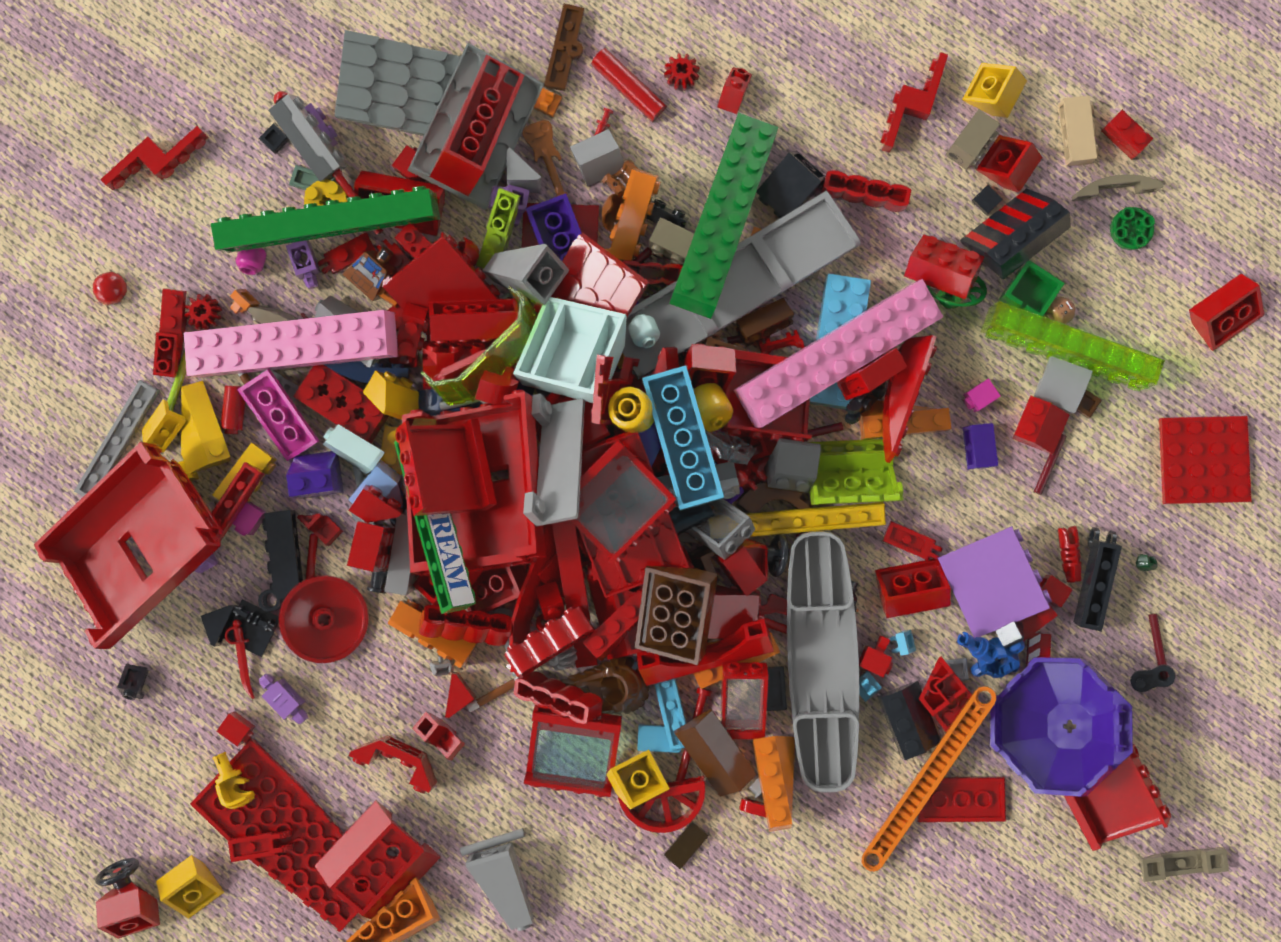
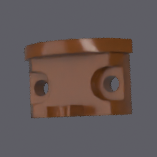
(619, 180)

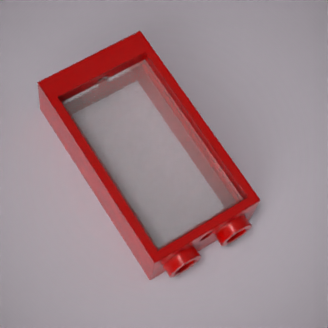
(744, 699)

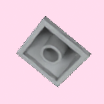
(597, 157)
(521, 174)

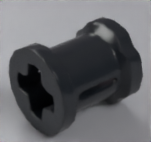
(378, 582)

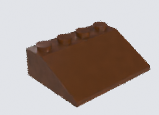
(676, 612)

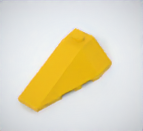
(200, 435)

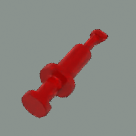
(602, 124)

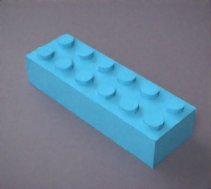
(841, 301)
(683, 438)

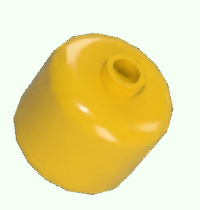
(713, 406)
(631, 410)

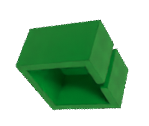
(1032, 289)

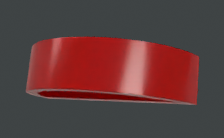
(676, 790)

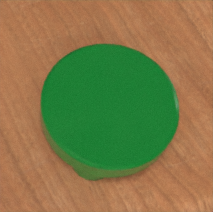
(1132, 228)

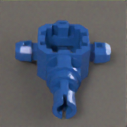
(991, 655)

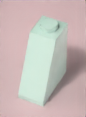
(352, 448)

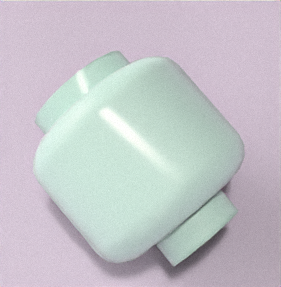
(644, 331)

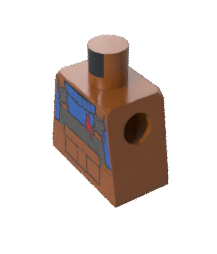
(370, 271)

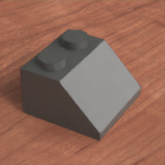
(793, 465)

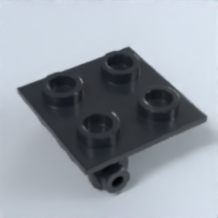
(256, 624)

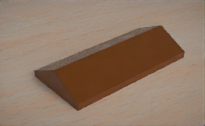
(716, 753)

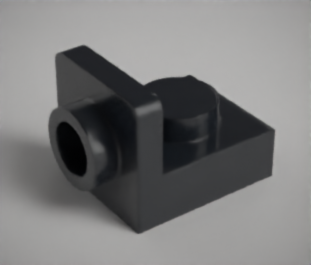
(132, 682)

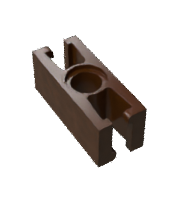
(764, 322)

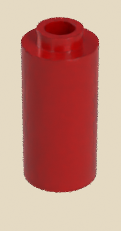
(232, 410)

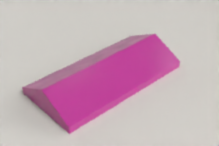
(278, 414)

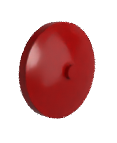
(323, 619)

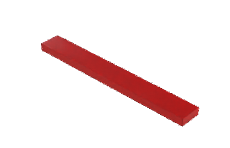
(573, 581)

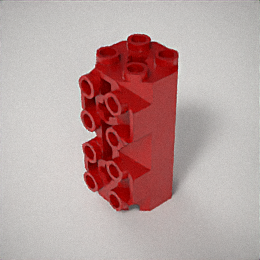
(441, 355)

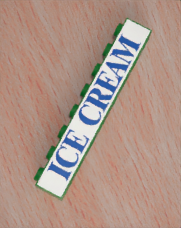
(444, 559)

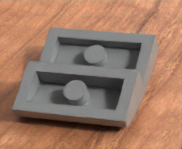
(1063, 384)

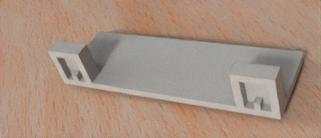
(558, 462)

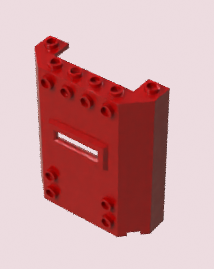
(164, 516)
(503, 532)

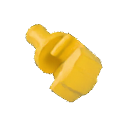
(228, 784)

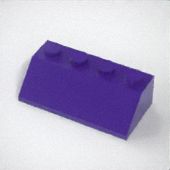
(554, 224)

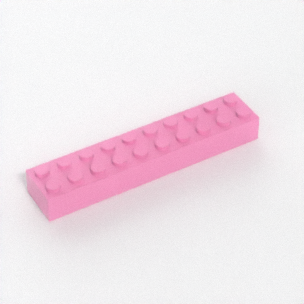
(291, 344)
(838, 354)

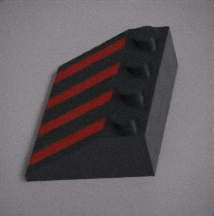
(1018, 231)

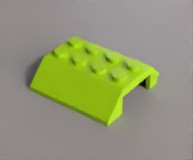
(854, 474)

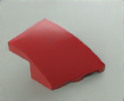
(944, 694)

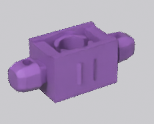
(307, 273)
(283, 698)

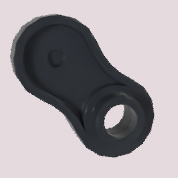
(1147, 679)

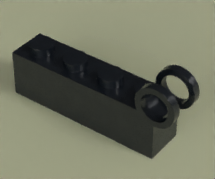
(284, 556)
(1097, 580)

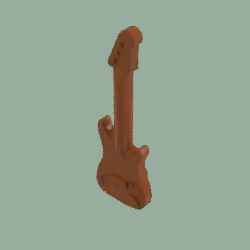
(539, 138)

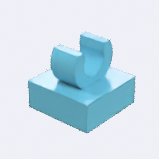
(905, 642)
(868, 686)

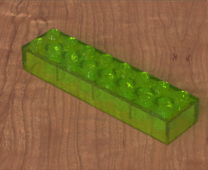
(1072, 345)

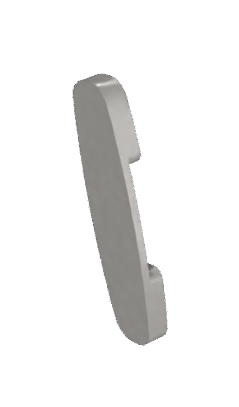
(823, 661)

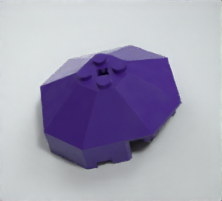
(1031, 731)

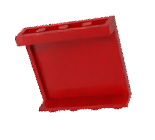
(439, 275)
(789, 426)
(445, 468)
(1120, 804)

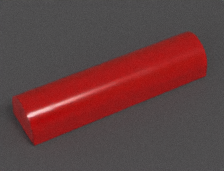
(628, 84)
(236, 496)

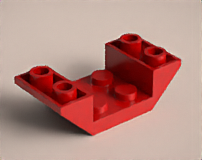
(423, 777)

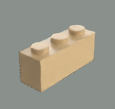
(1078, 130)

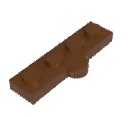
(565, 47)

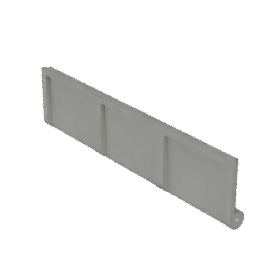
(759, 271)

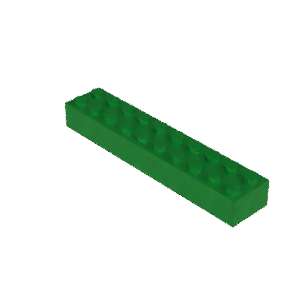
(724, 216)
(325, 221)

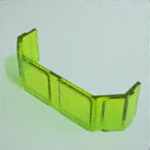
(495, 358)

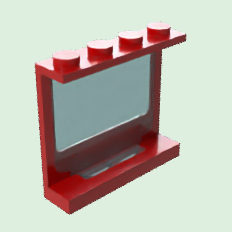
(620, 502)
(572, 753)

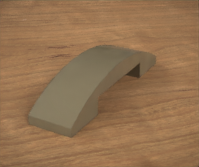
(1141, 185)
(1184, 862)

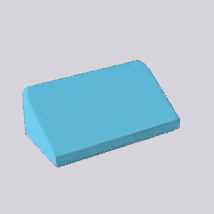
(653, 738)

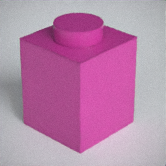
(981, 395)
(249, 519)

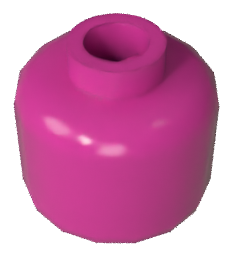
(251, 260)

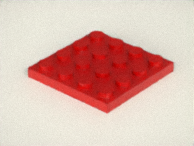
(1205, 460)

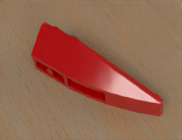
(904, 390)

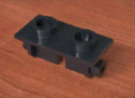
(674, 216)

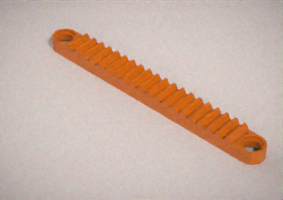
(928, 778)

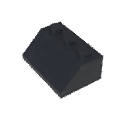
(909, 720)

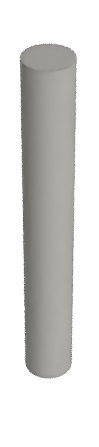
(491, 842)

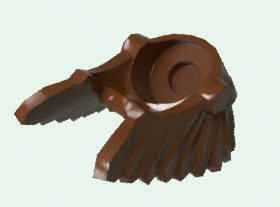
(616, 683)

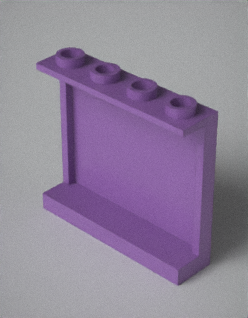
(995, 582)

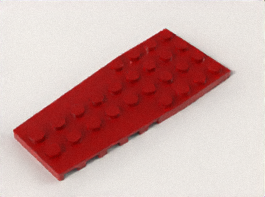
(280, 806)

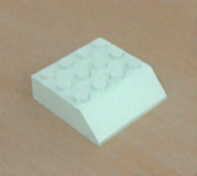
(565, 348)

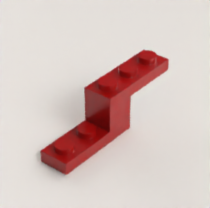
(913, 102)
(158, 161)

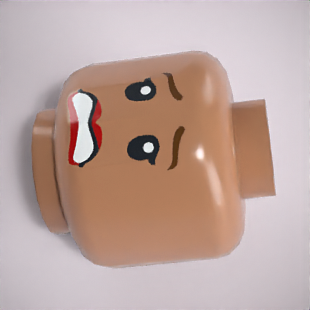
(1061, 310)

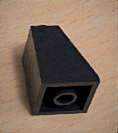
(790, 184)

